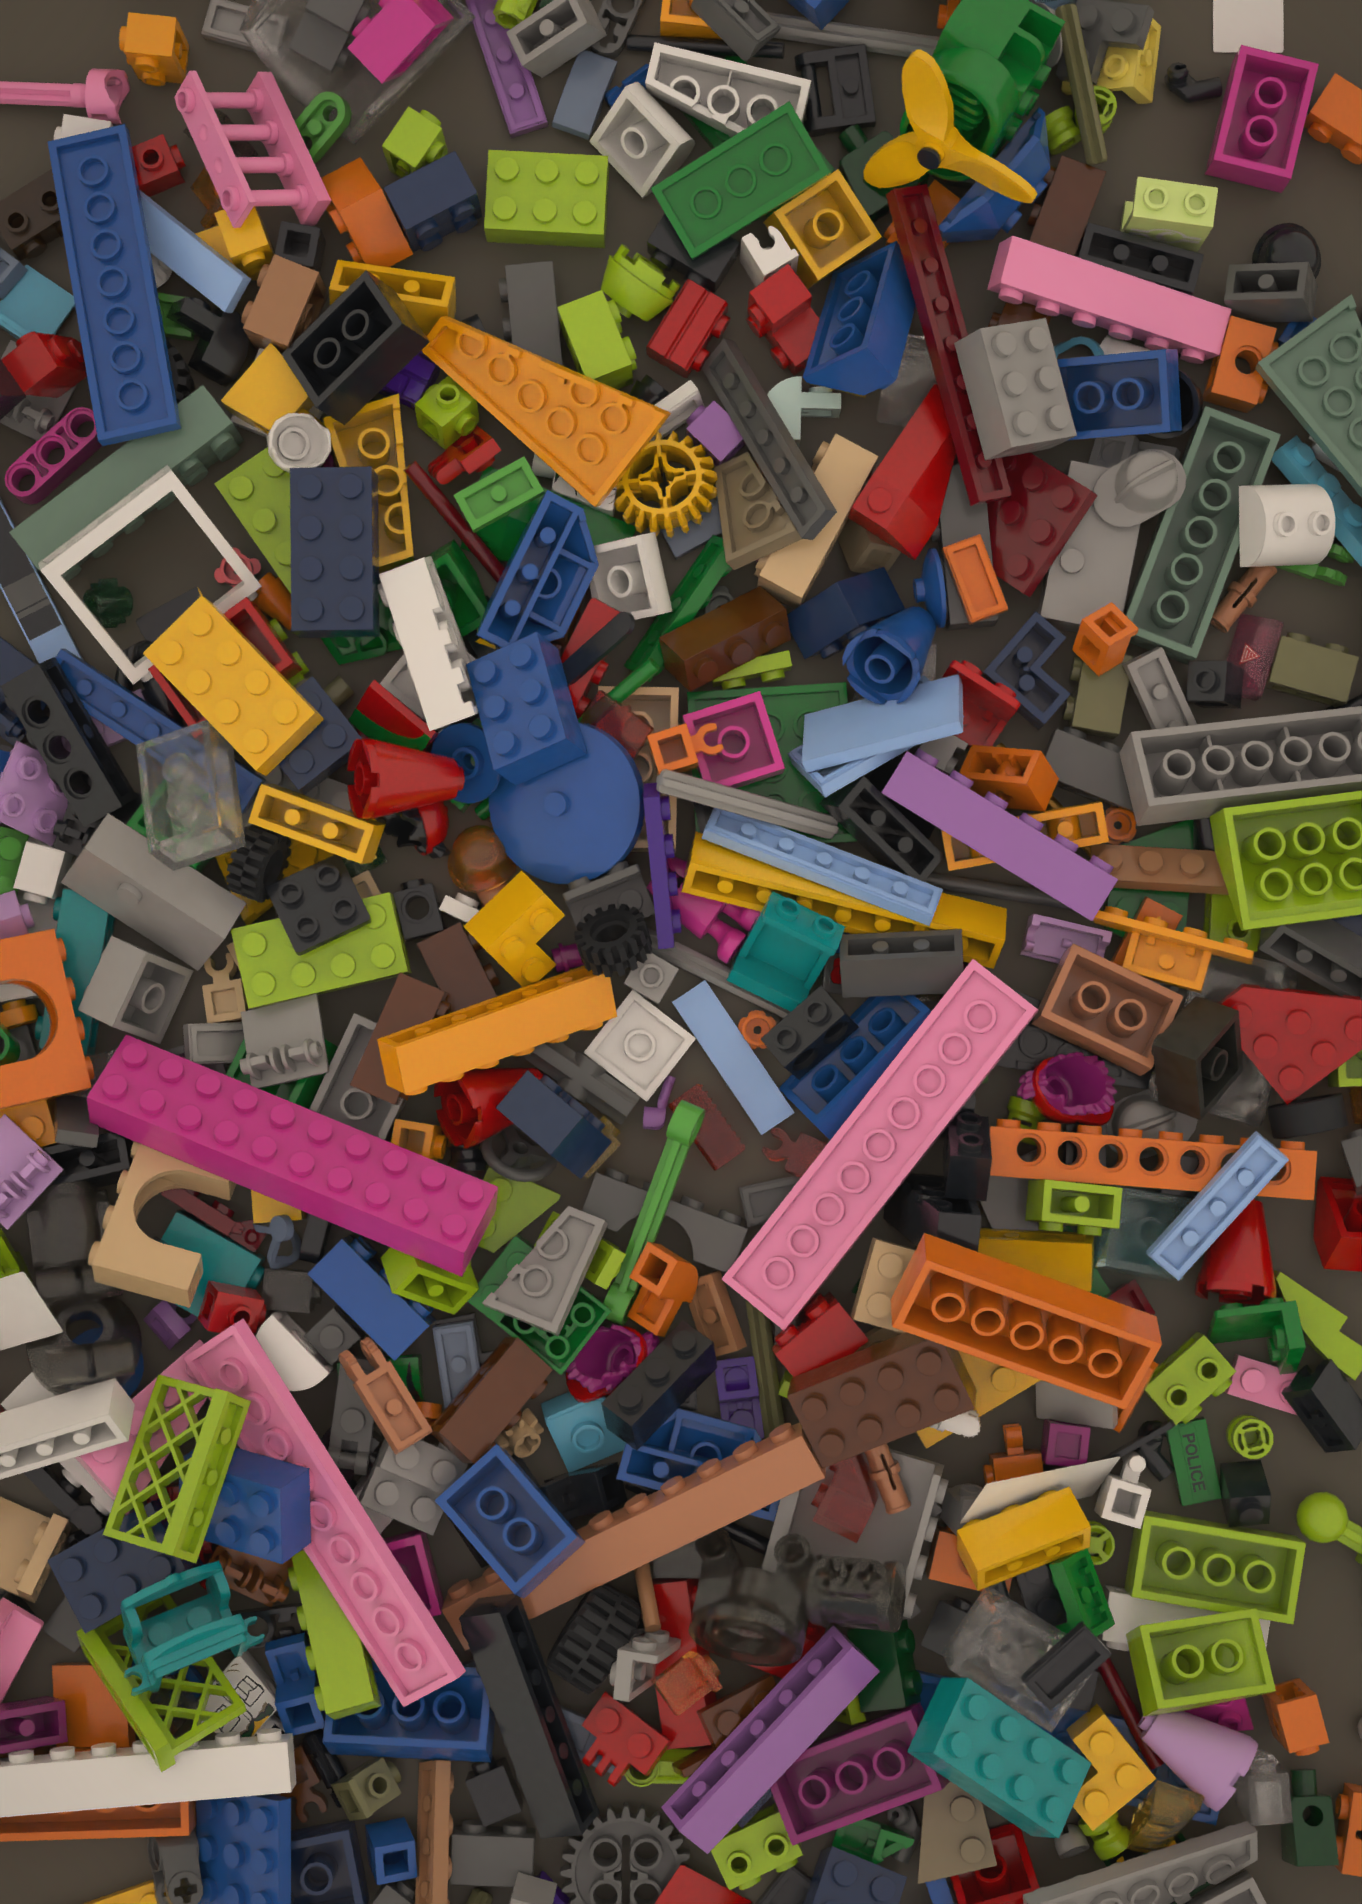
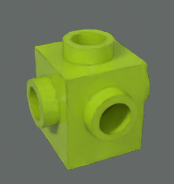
(446, 412)

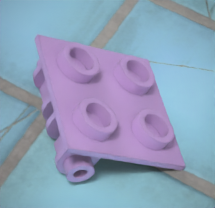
(29, 796)
(23, 1171)

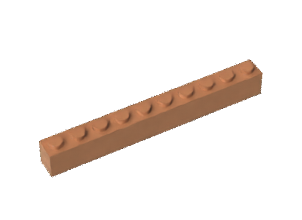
(661, 1522)

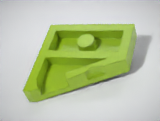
(515, 1208)

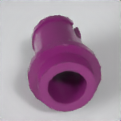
(566, 957)

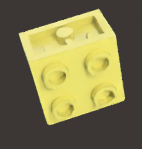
(1130, 69)

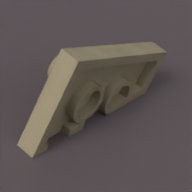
(750, 513)
(953, 1835)

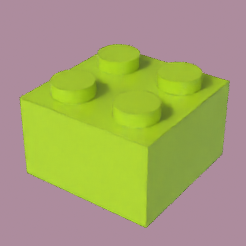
(594, 340)

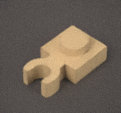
(225, 997)

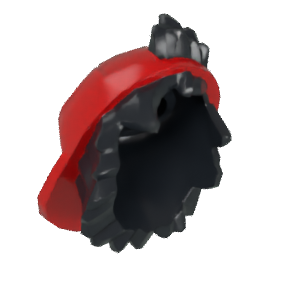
(421, 828)

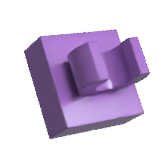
(168, 1324)

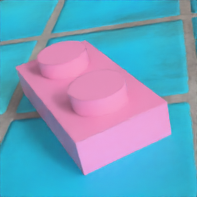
(1260, 1383)

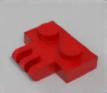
(466, 454)
(622, 1740)

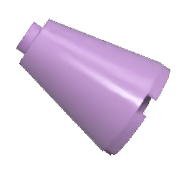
(1200, 1753)

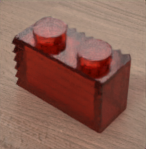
(714, 1138)

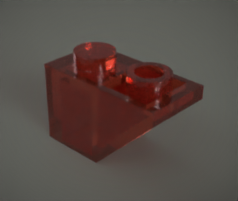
(848, 1498)

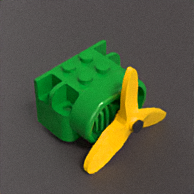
(970, 97)

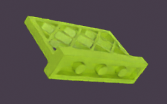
(200, 1474)
(138, 1709)

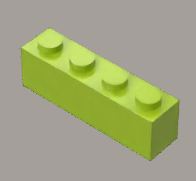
(335, 1648)

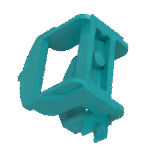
(185, 1632)

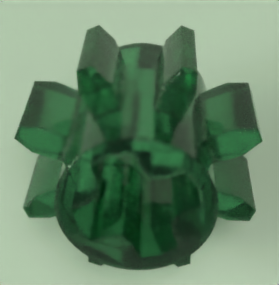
(109, 602)

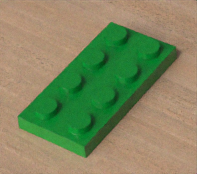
(741, 180)

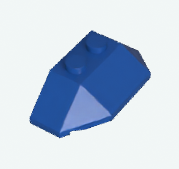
(986, 212)
(543, 576)
(681, 1447)

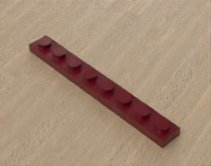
(942, 327)

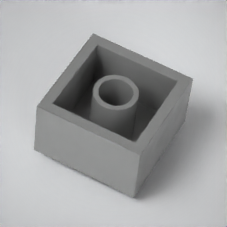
(135, 990)

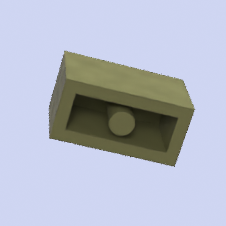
(1312, 670)
(1096, 700)

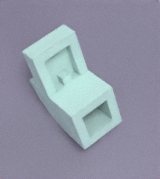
(794, 404)

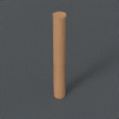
(647, 1598)

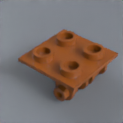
(253, 1575)

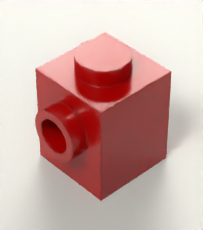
(158, 165)
(228, 1304)

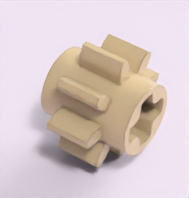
(523, 1437)

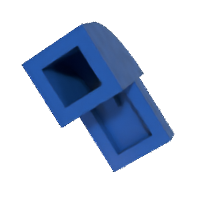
(295, 1685)

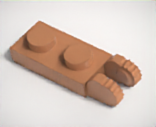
(386, 1398)

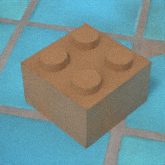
(285, 304)

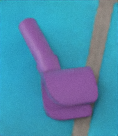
(655, 1116)

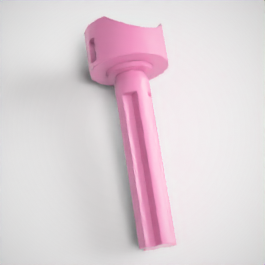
(100, 95)

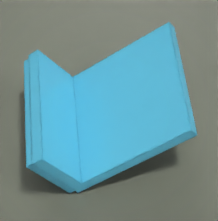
(35, 306)
(579, 1431)

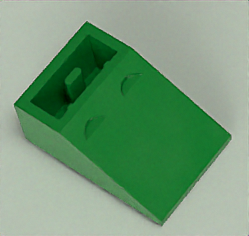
(581, 1323)

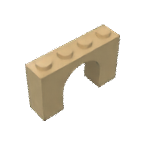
(131, 1258)

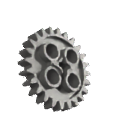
(590, 1870)

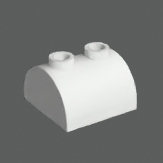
(642, 139)
(1284, 525)
(631, 576)
(291, 1353)

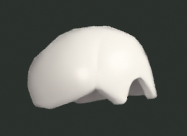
(298, 442)

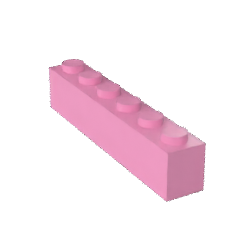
(1108, 299)

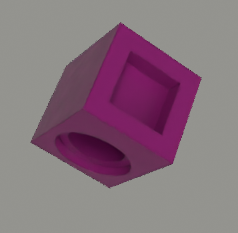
(1064, 1443)

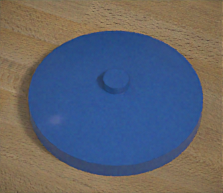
(574, 816)

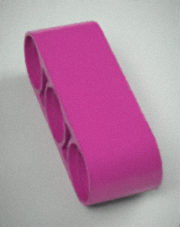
(35, 459)

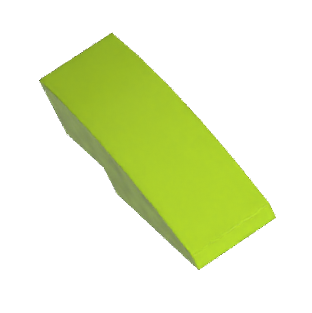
(1322, 1326)

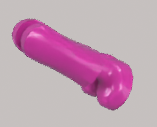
(701, 916)

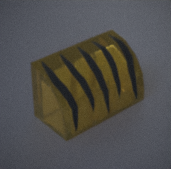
(1162, 1817)

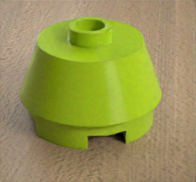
(637, 285)

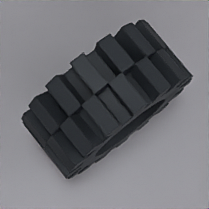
(258, 863)
(621, 924)

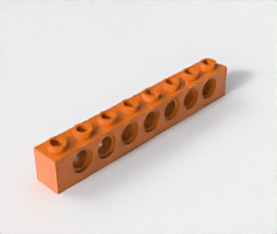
(1294, 1179)

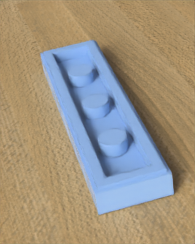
(193, 257)
(733, 1057)
(1217, 1205)

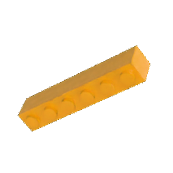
(496, 1029)

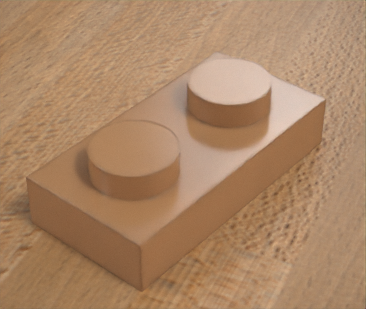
(715, 1314)

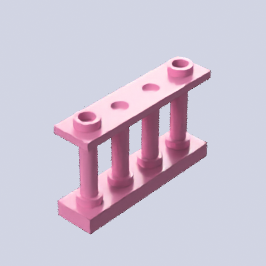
(272, 127)

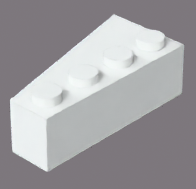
(721, 90)
(429, 641)

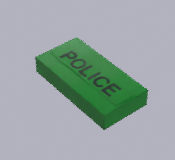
(1193, 1462)

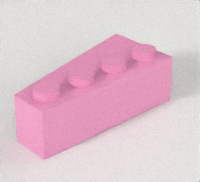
(109, 1464)

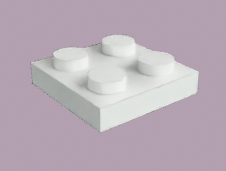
(639, 1045)

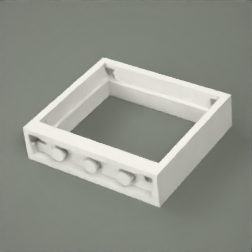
(109, 524)

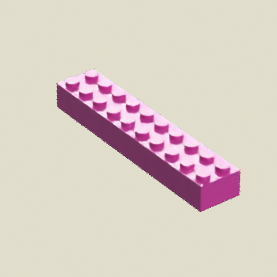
(293, 1154)

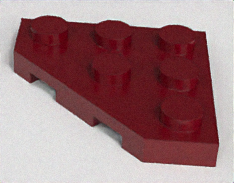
(1034, 521)

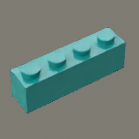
(85, 936)

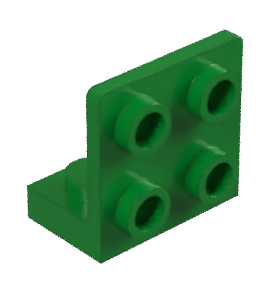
(1268, 1319)
(1081, 1593)

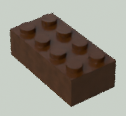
(879, 1396)

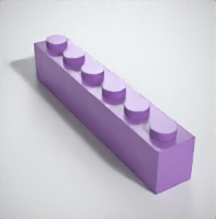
(1000, 835)
(769, 1740)

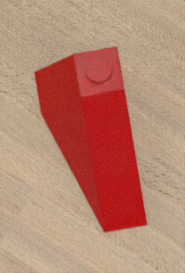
(911, 482)
(1338, 1224)

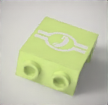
(1170, 212)

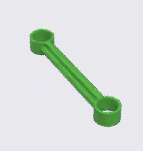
(680, 1136)

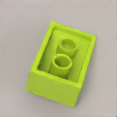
(1199, 1661)

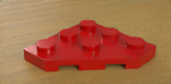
(1296, 1034)

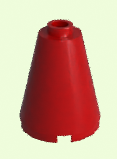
(398, 778)
(471, 1103)
(1240, 1261)

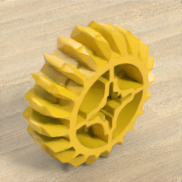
(681, 482)

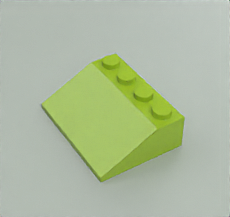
(1291, 859)

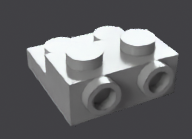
(410, 1482)

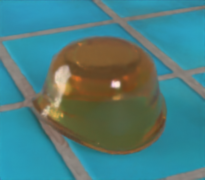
(479, 860)

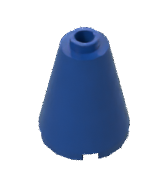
(890, 655)

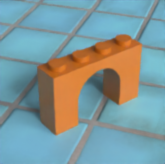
(60, 1066)

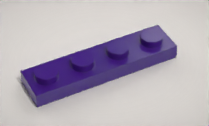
(661, 849)

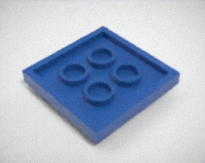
(245, 1849)

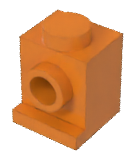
(1104, 638)

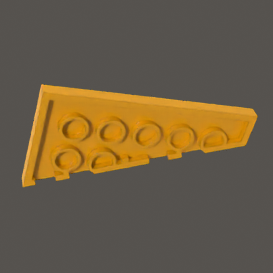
(564, 417)

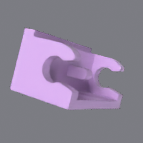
(1050, 938)

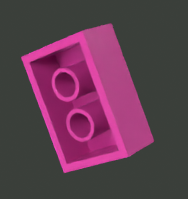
(1261, 119)

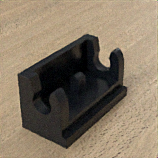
(1327, 1406)

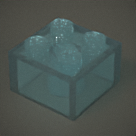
(1142, 1221)

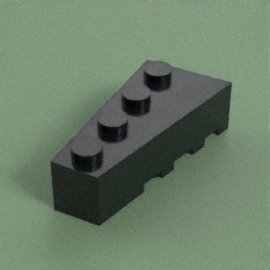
(922, 1208)

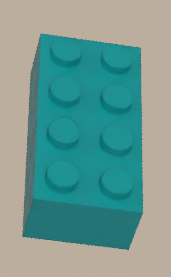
(999, 1757)

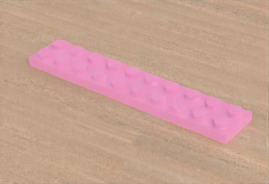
(879, 1144)
(343, 1537)

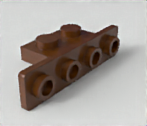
(722, 1719)

